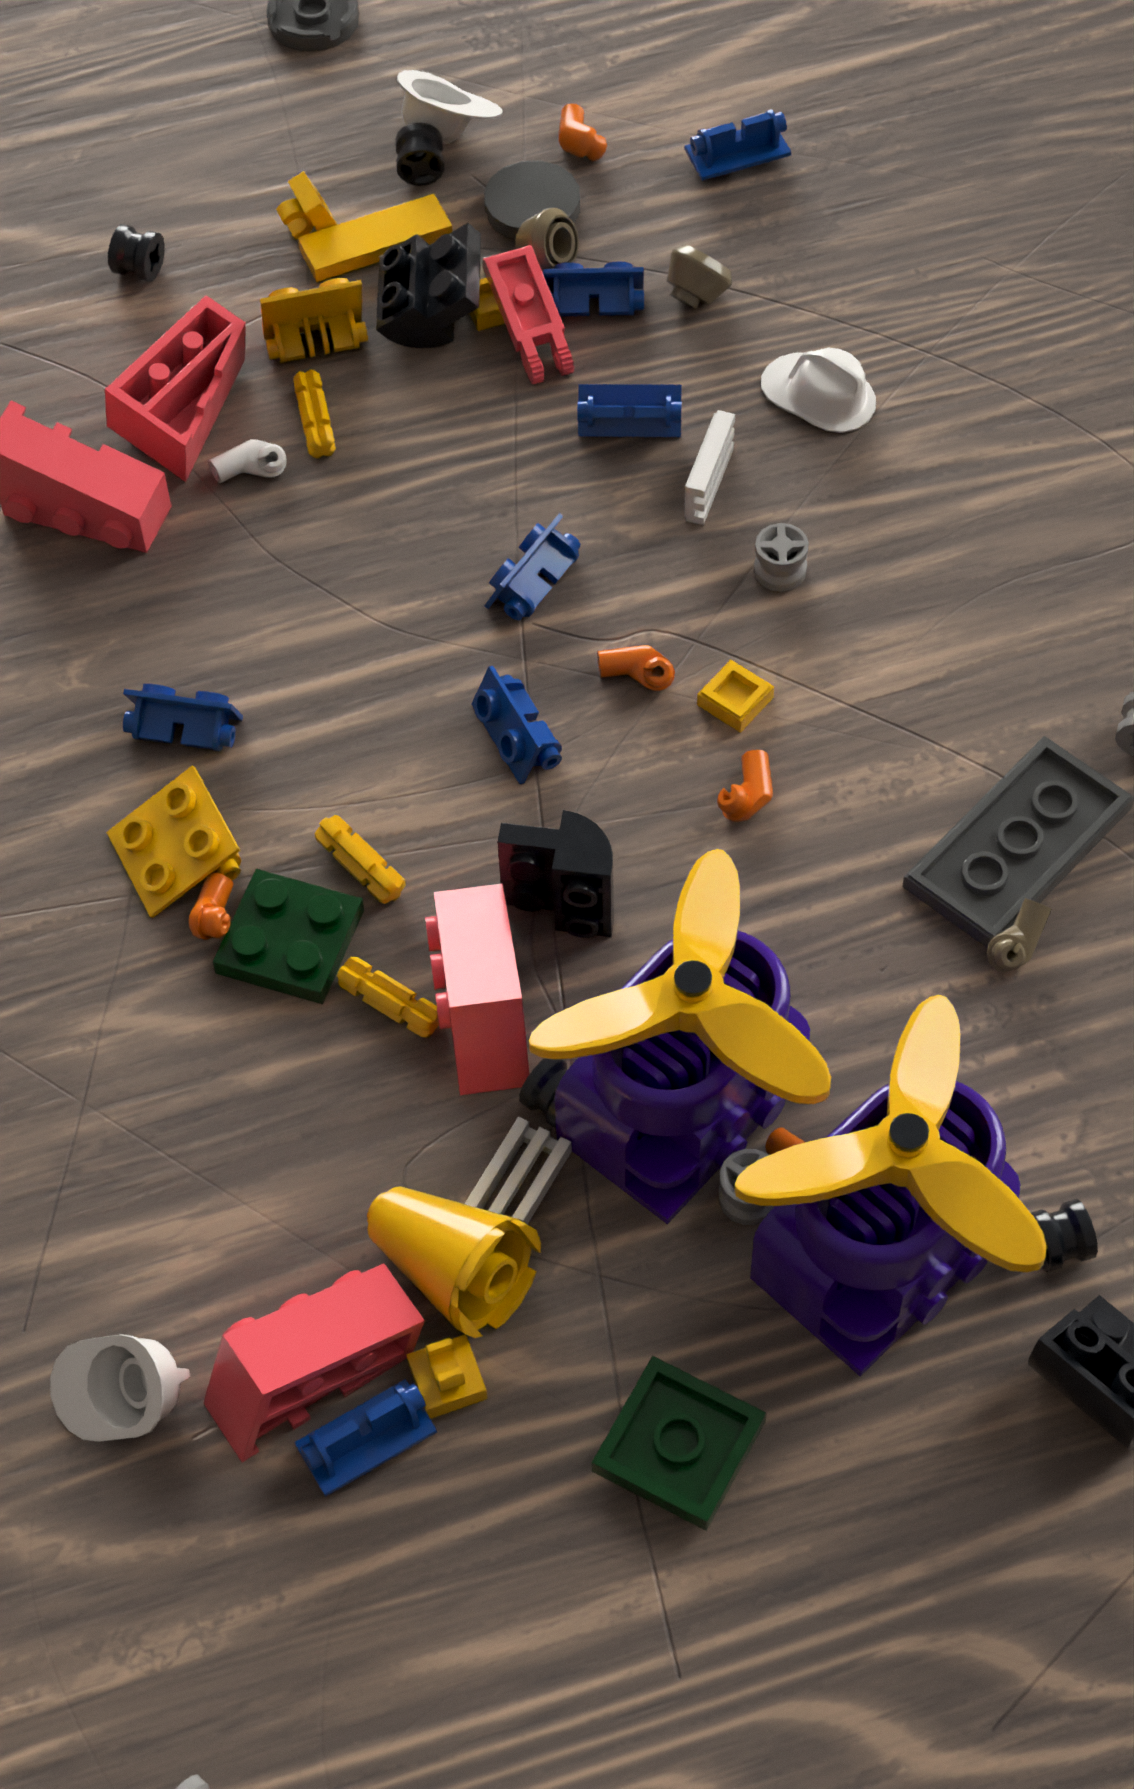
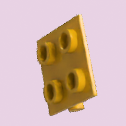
(292, 312)
(175, 842)

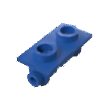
(727, 150)
(613, 285)
(629, 410)
(544, 552)
(504, 711)
(203, 718)
(366, 1437)

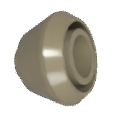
(551, 237)
(696, 276)

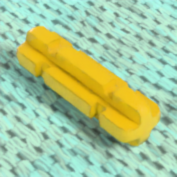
(314, 413)
(360, 859)
(388, 996)

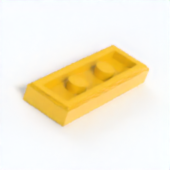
(370, 236)

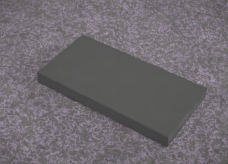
(1018, 841)

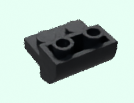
(428, 287)
(560, 872)
(1093, 1365)

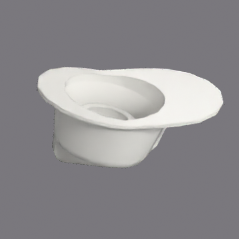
(441, 104)
(822, 388)
(114, 1387)

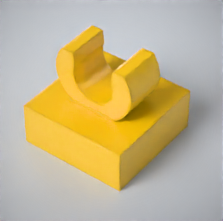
(307, 210)
(447, 1375)

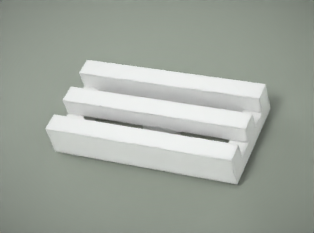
(709, 467)
(537, 1141)

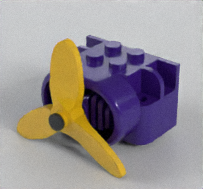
(683, 1052)
(891, 1203)

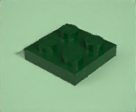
(288, 936)
(679, 1442)

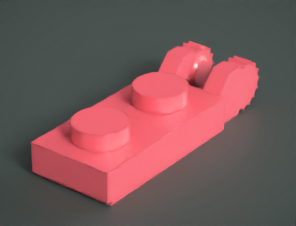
(528, 310)

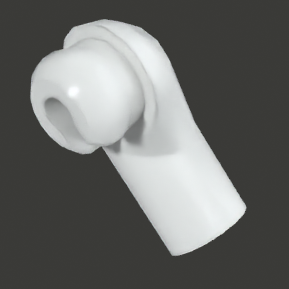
(249, 457)

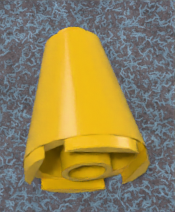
(456, 1255)

